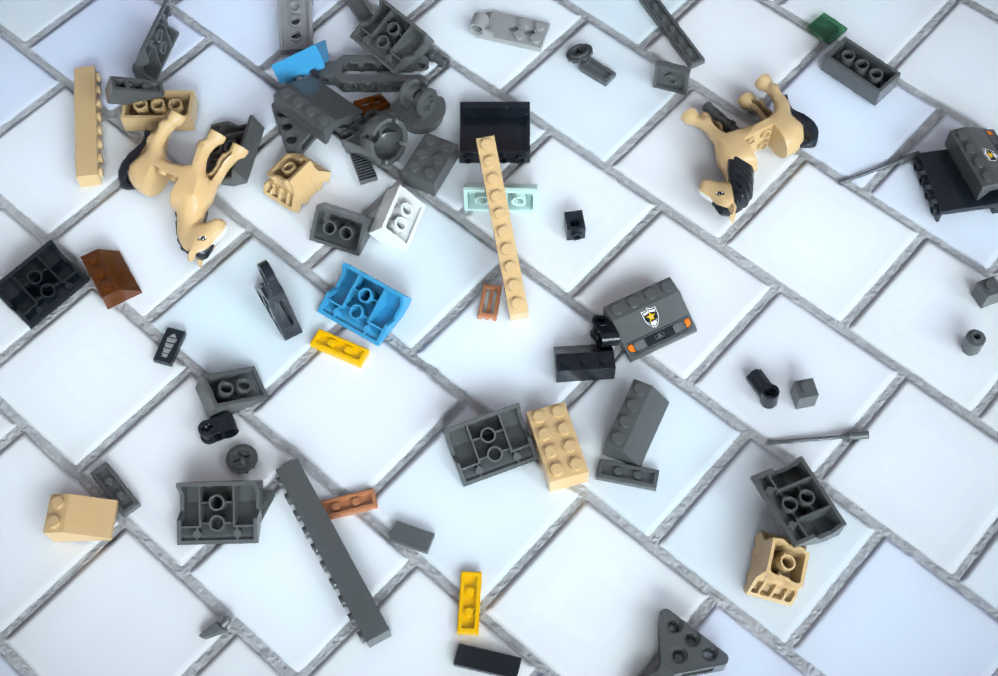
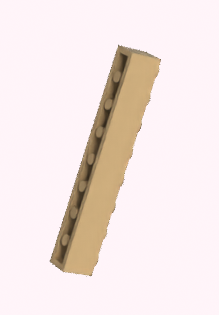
(87, 126)

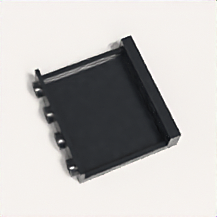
(504, 120)
(946, 187)

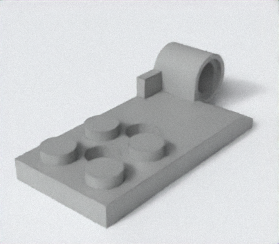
(288, 12)
(496, 28)

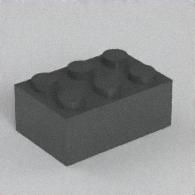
(430, 164)

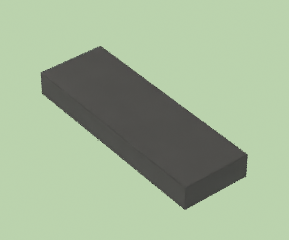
(627, 475)
(115, 489)

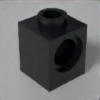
(571, 219)

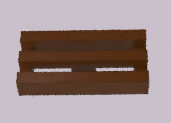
(372, 104)

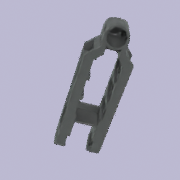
(335, 74)

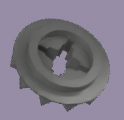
(584, 50)
(233, 457)

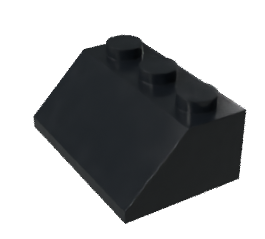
(584, 363)

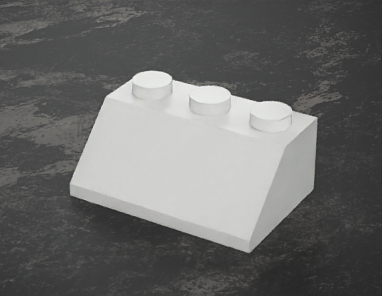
(397, 218)

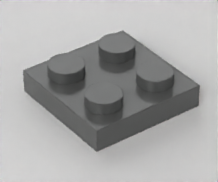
(671, 77)

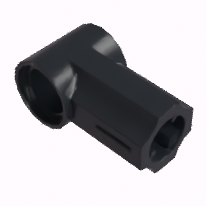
(763, 387)

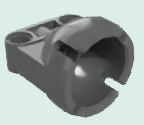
(375, 137)

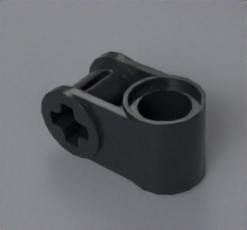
(604, 332)
(220, 428)

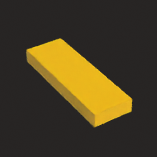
(340, 348)
(469, 603)

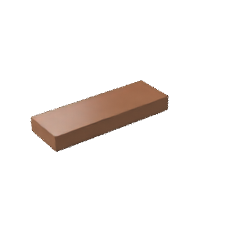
(350, 504)

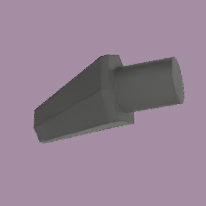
(217, 628)

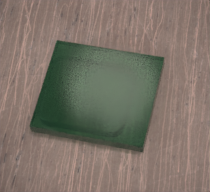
(827, 28)

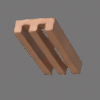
(487, 315)

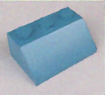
(301, 63)

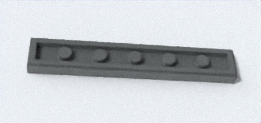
(673, 32)

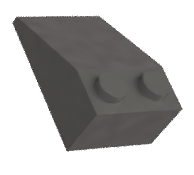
(230, 391)

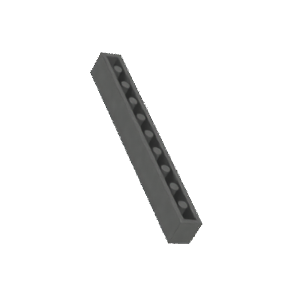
(334, 554)

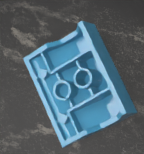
(364, 305)

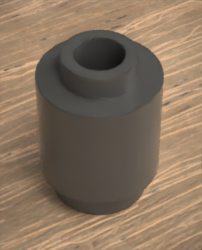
(973, 342)

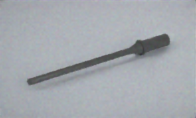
(902, 160)
(847, 436)

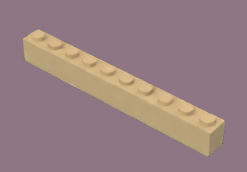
(502, 228)

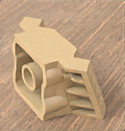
(295, 180)
(776, 569)

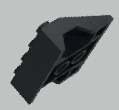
(41, 284)

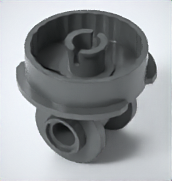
(419, 107)

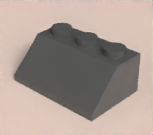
(340, 228)

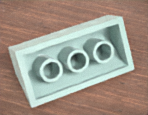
(519, 197)

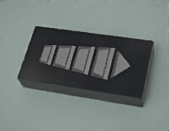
(169, 346)

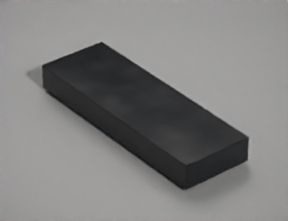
(486, 661)

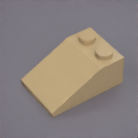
(80, 518)

